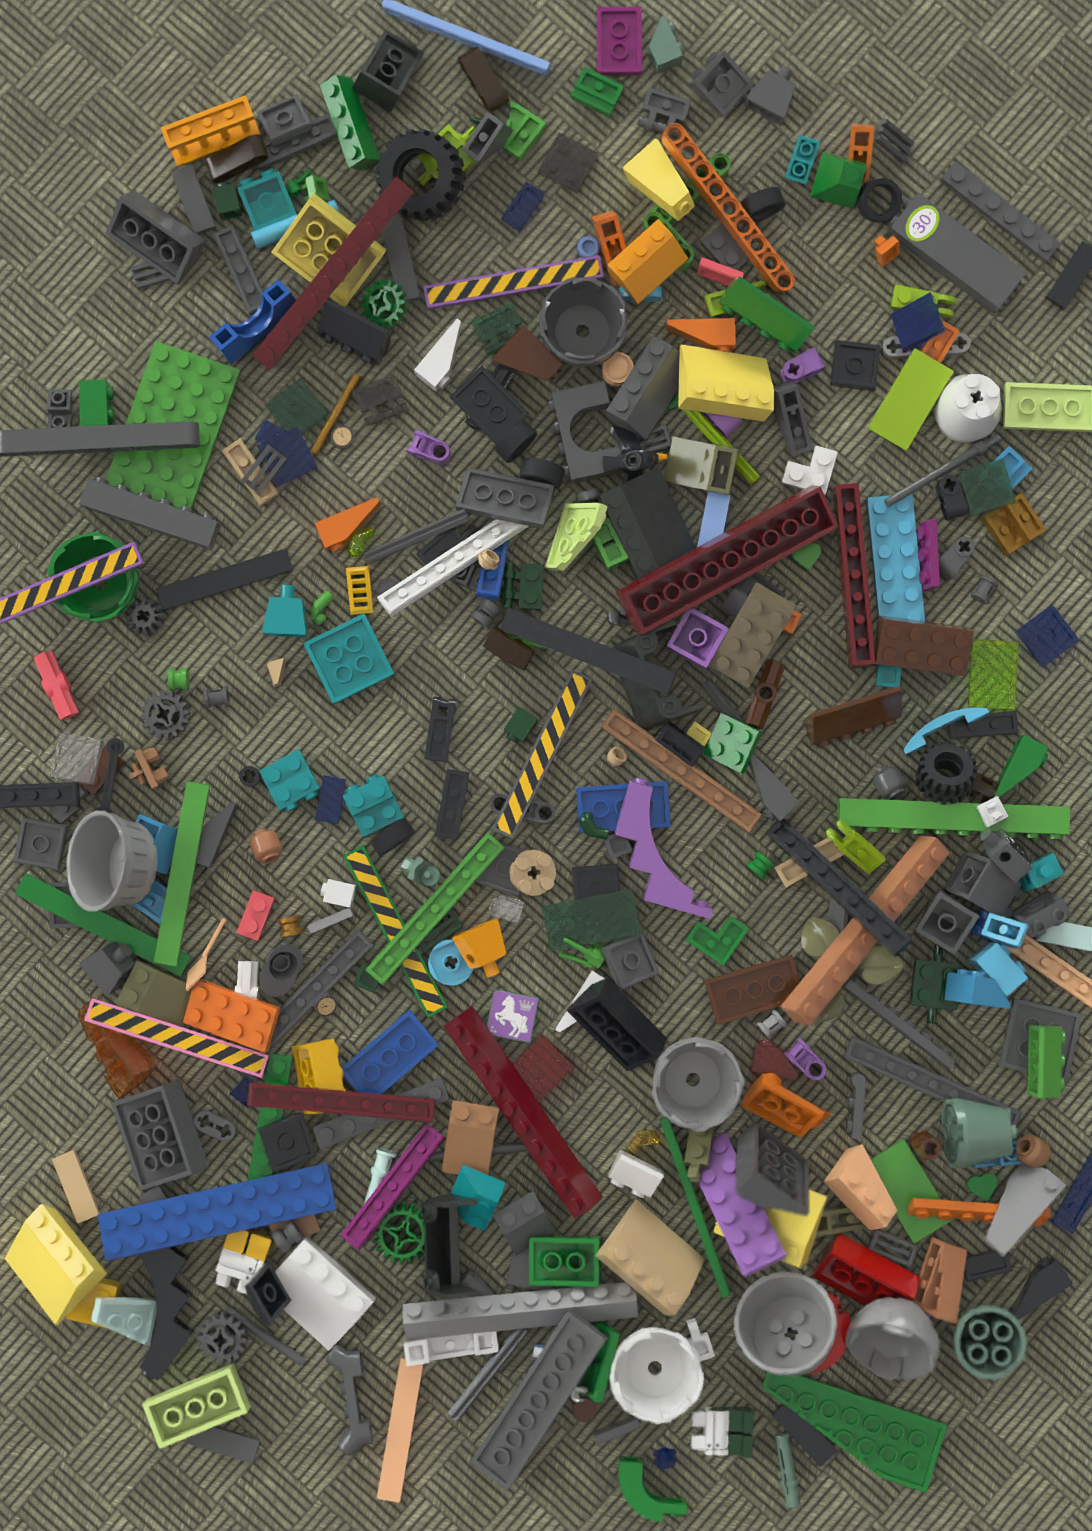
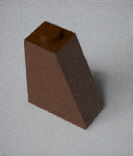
(528, 355)

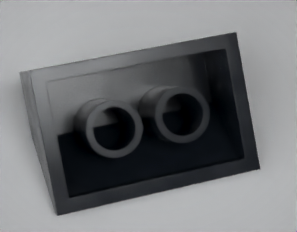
(353, 333)

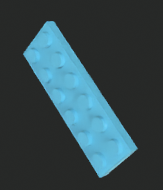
(895, 558)

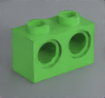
(609, 546)

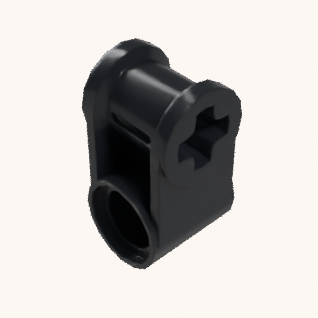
(952, 501)

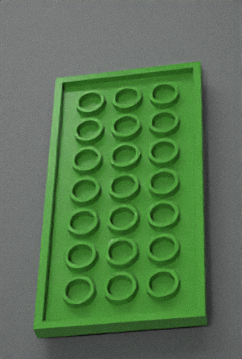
(176, 389)

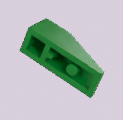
(1023, 760)

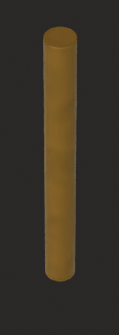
(334, 416)

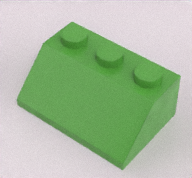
(1045, 1061)

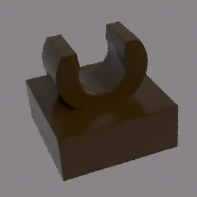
(985, 786)

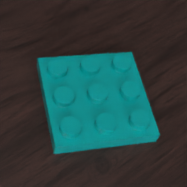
(348, 658)

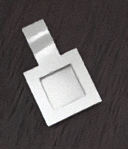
(700, 1341)

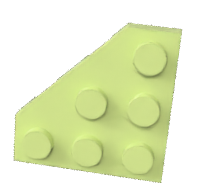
(575, 529)

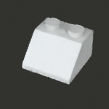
(635, 1174)

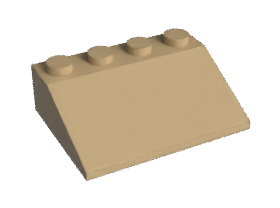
(652, 1259)

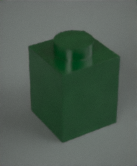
(227, 201)
(520, 725)

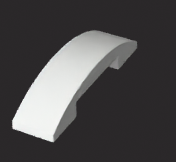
(429, 1349)

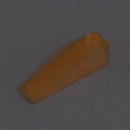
(121, 1055)

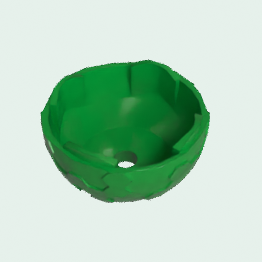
(91, 602)

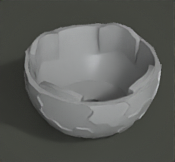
(713, 1095)
(894, 1339)

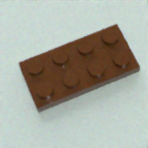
(752, 989)

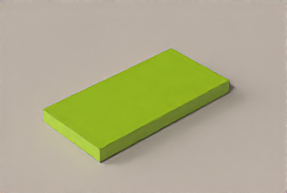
(910, 399)

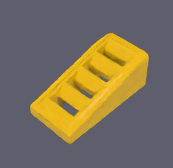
(351, 591)

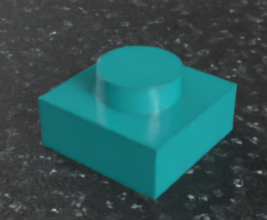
(888, 676)

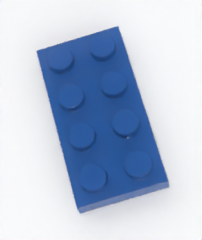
(606, 803)
(390, 1055)

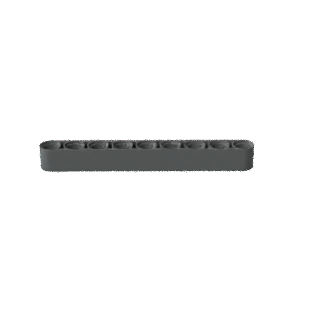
(99, 439)

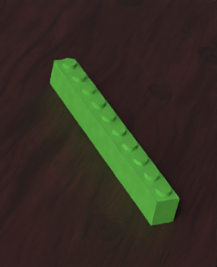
(958, 817)

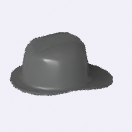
(280, 970)

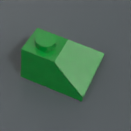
(838, 180)

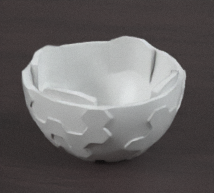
(662, 1394)

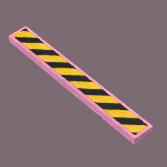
(176, 1038)

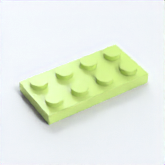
(1047, 407)

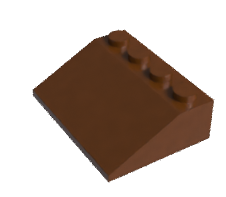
(854, 717)

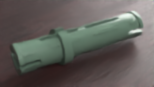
(789, 1480)

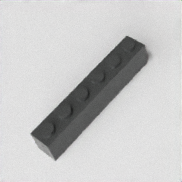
(150, 514)

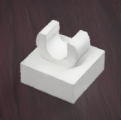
(992, 811)

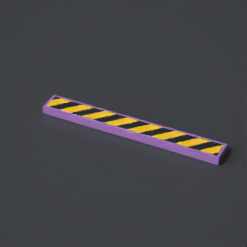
(511, 282)
(69, 582)

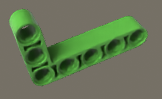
(667, 220)

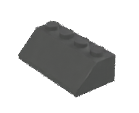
(154, 235)
(647, 389)

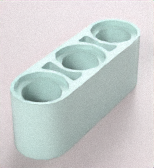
(1069, 935)

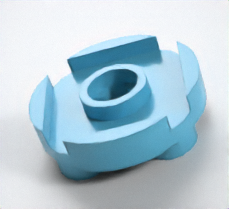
(445, 974)

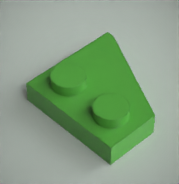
(526, 131)

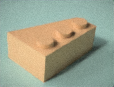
(861, 1188)

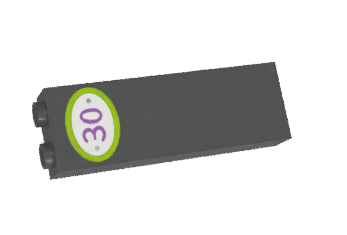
(955, 252)

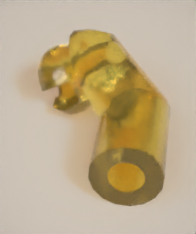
(643, 1137)

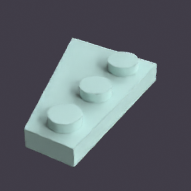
(127, 1316)

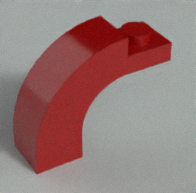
(839, 1344)

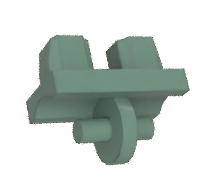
(421, 871)

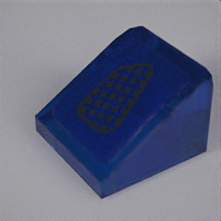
(241, 1091)

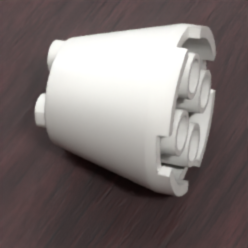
(962, 418)

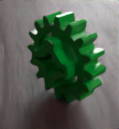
(388, 293)

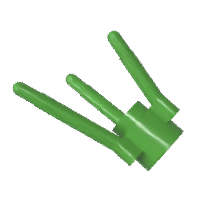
(593, 956)

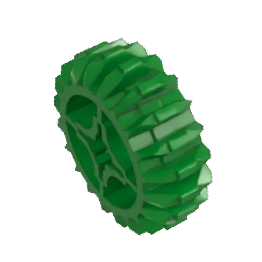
(392, 1229)

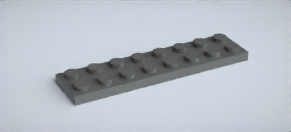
(539, 1399)

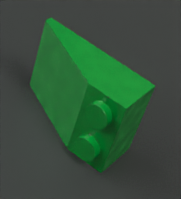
(565, 1260)

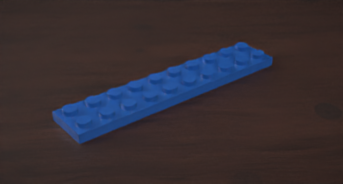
(216, 1212)

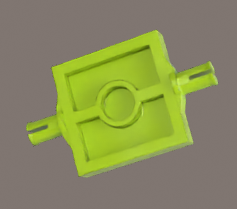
(458, 141)

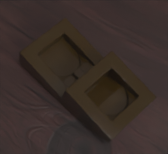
(509, 650)

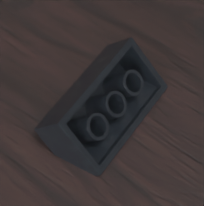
(617, 1025)

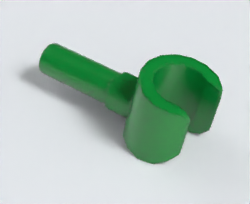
(293, 186)

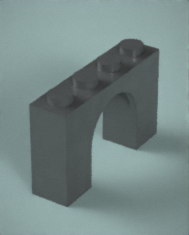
(567, 406)

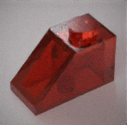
(770, 1059)

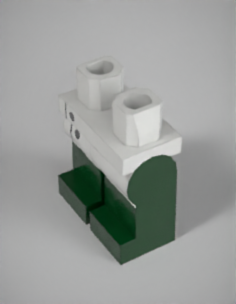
(724, 1431)

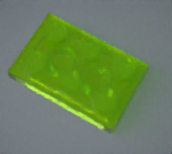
(993, 674)

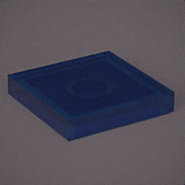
(918, 322)
(298, 456)
(1047, 635)

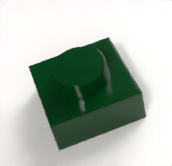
(365, 980)

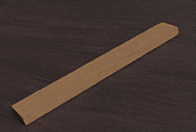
(687, 776)

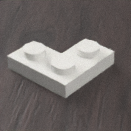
(816, 474)

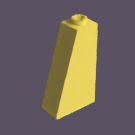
(658, 180)

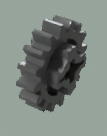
(155, 719)
(224, 1328)

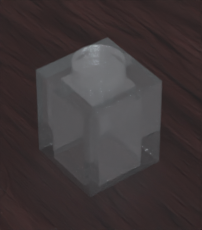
(507, 908)

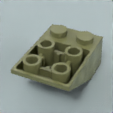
(701, 465)

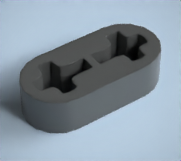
(213, 1130)

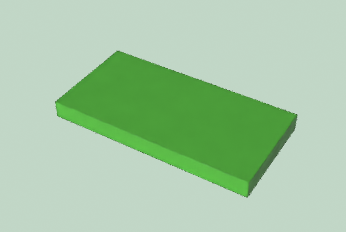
(904, 1181)

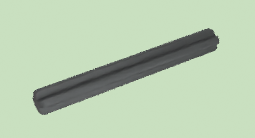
(416, 536)
(487, 1373)

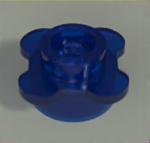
(665, 1458)

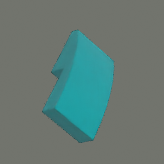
(802, 159)

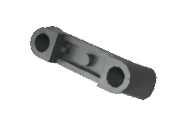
(360, 1430)

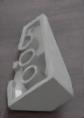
(1023, 1202)

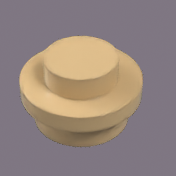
(488, 559)

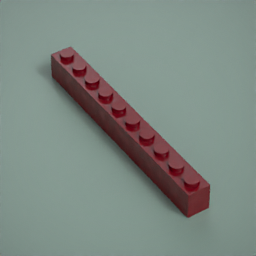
(333, 273)
(523, 1112)

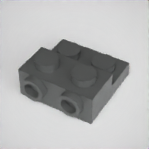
(720, 82)
(1041, 913)

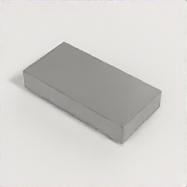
(330, 920)

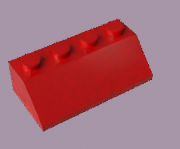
(863, 1273)

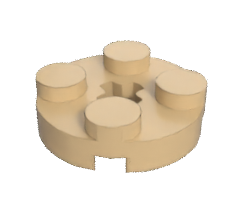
(543, 880)

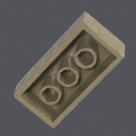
(752, 635)

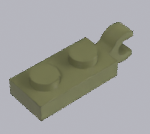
(698, 1152)

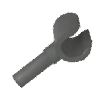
(614, 618)

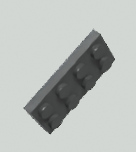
(505, 498)

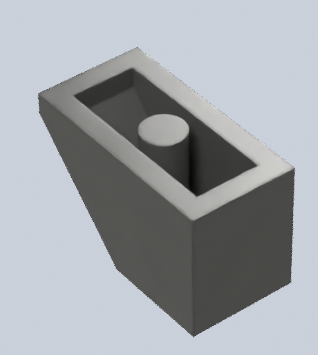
(487, 138)

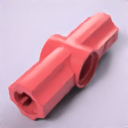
(56, 685)

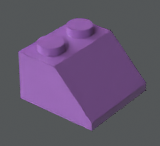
(697, 638)

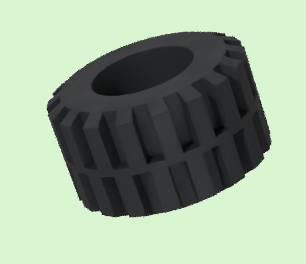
(941, 787)

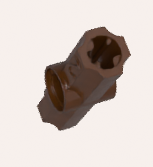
(770, 681)
(924, 1145)

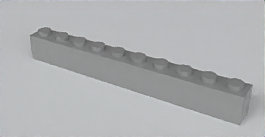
(517, 1310)

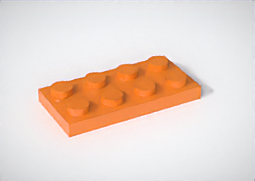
(231, 1015)

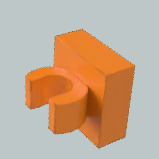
(886, 250)

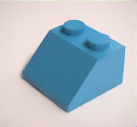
(164, 839)
(974, 988)

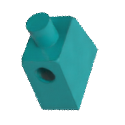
(285, 615)
(1044, 870)

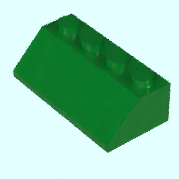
(765, 314)

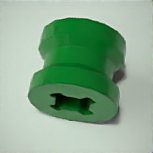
(760, 865)

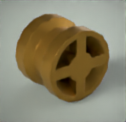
(290, 926)

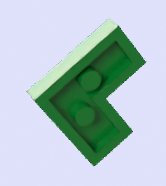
(718, 945)

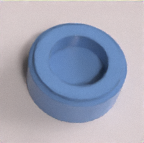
(588, 247)

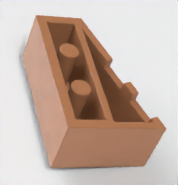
(941, 1280)

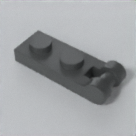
(856, 1105)

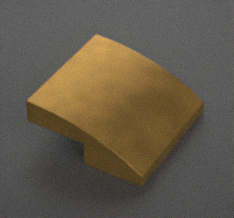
(1013, 525)

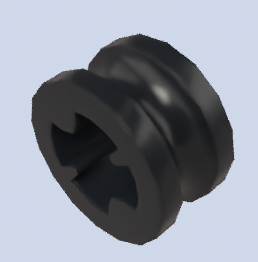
(242, 775)

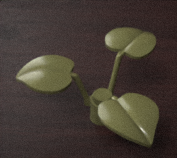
(878, 964)

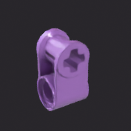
(804, 365)
(725, 424)
(425, 447)
(805, 1059)

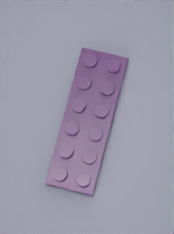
(740, 1220)

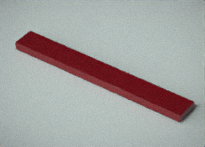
(340, 1102)

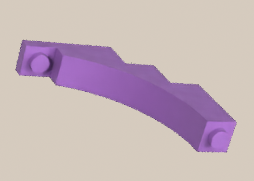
(662, 884)

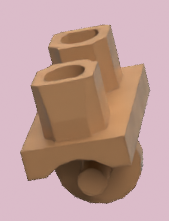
(145, 759)

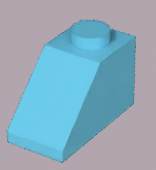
(1004, 931)

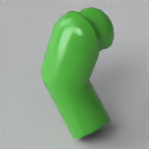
(318, 606)

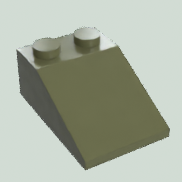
(155, 994)

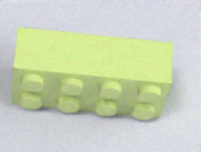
(196, 1405)

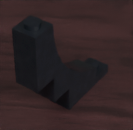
(170, 1331)

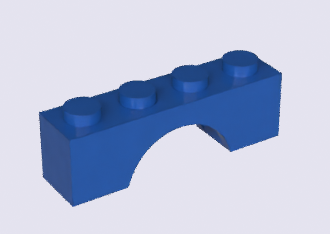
(237, 339)

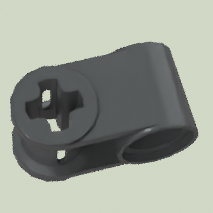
(952, 559)

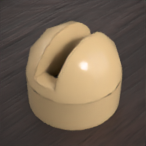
(620, 753)

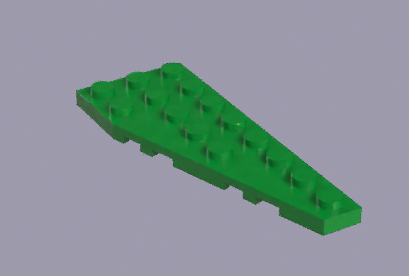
(880, 1435)

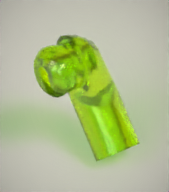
(359, 540)

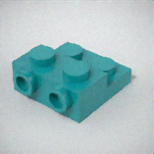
(266, 199)
(290, 781)
(372, 805)

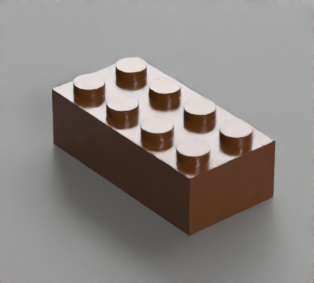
(922, 645)

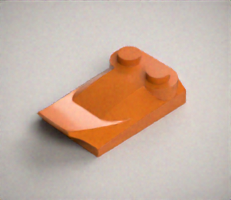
(781, 1106)

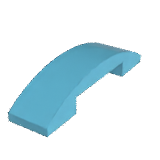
(970, 714)

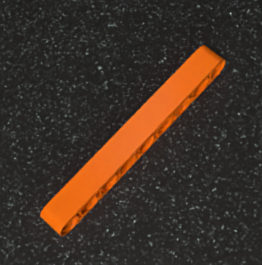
(727, 198)

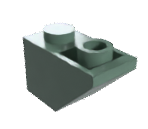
(663, 48)

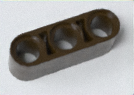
(483, 79)
(236, 158)

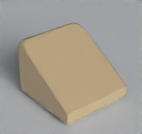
(276, 670)

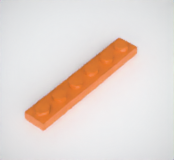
(961, 1210)

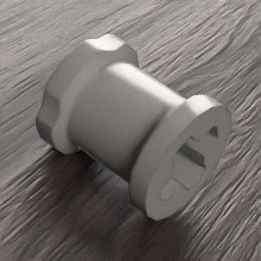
(772, 1024)

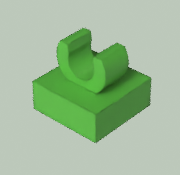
(316, 186)

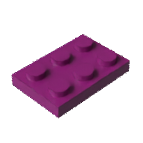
(619, 41)

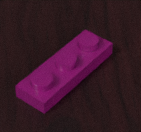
(928, 555)

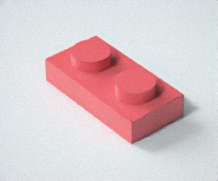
(255, 915)

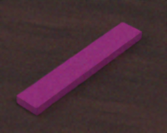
(392, 1186)

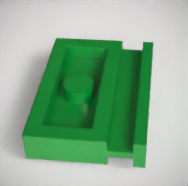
(597, 91)

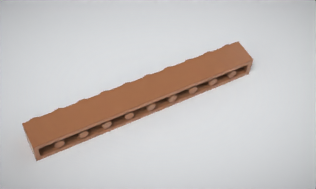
(854, 941)

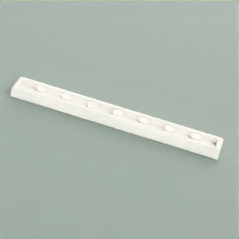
(447, 565)

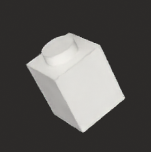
(338, 893)

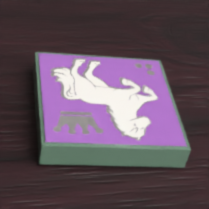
(512, 1015)

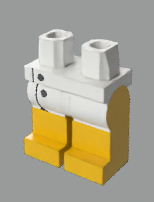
(242, 1265)

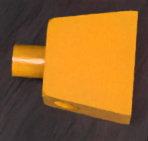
(482, 946)

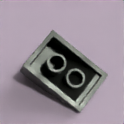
(387, 70)

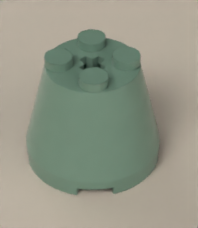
(975, 1132)
(989, 1341)

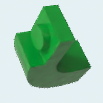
(640, 1498)

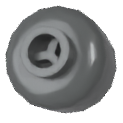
(889, 782)

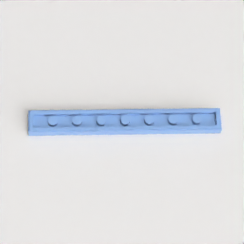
(466, 37)

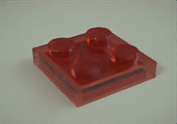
(542, 1066)

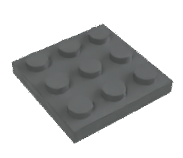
(1016, 1039)

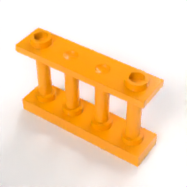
(210, 131)

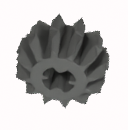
(149, 609)

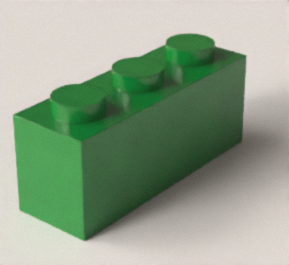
(95, 403)

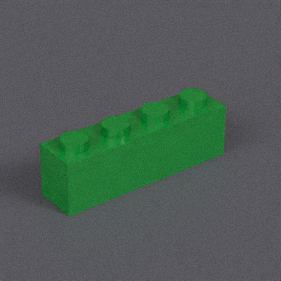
(350, 123)

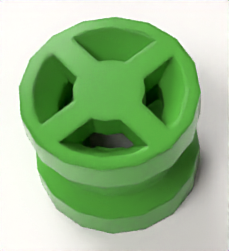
(178, 679)

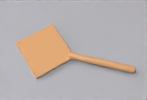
(199, 968)

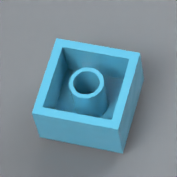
(996, 964)

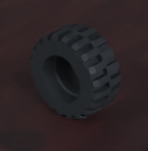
(450, 172)

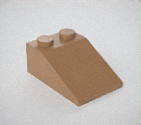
(470, 1137)

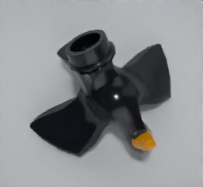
(632, 459)

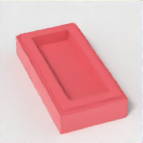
(717, 272)

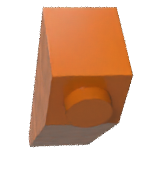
(861, 146)
(609, 237)
(707, 333)
(341, 527)

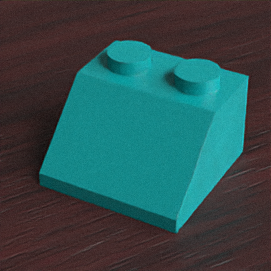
(481, 1187)

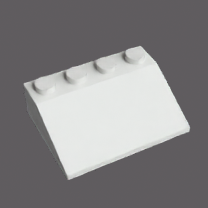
(322, 1293)

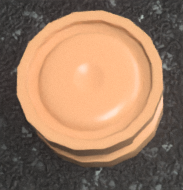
(617, 369)

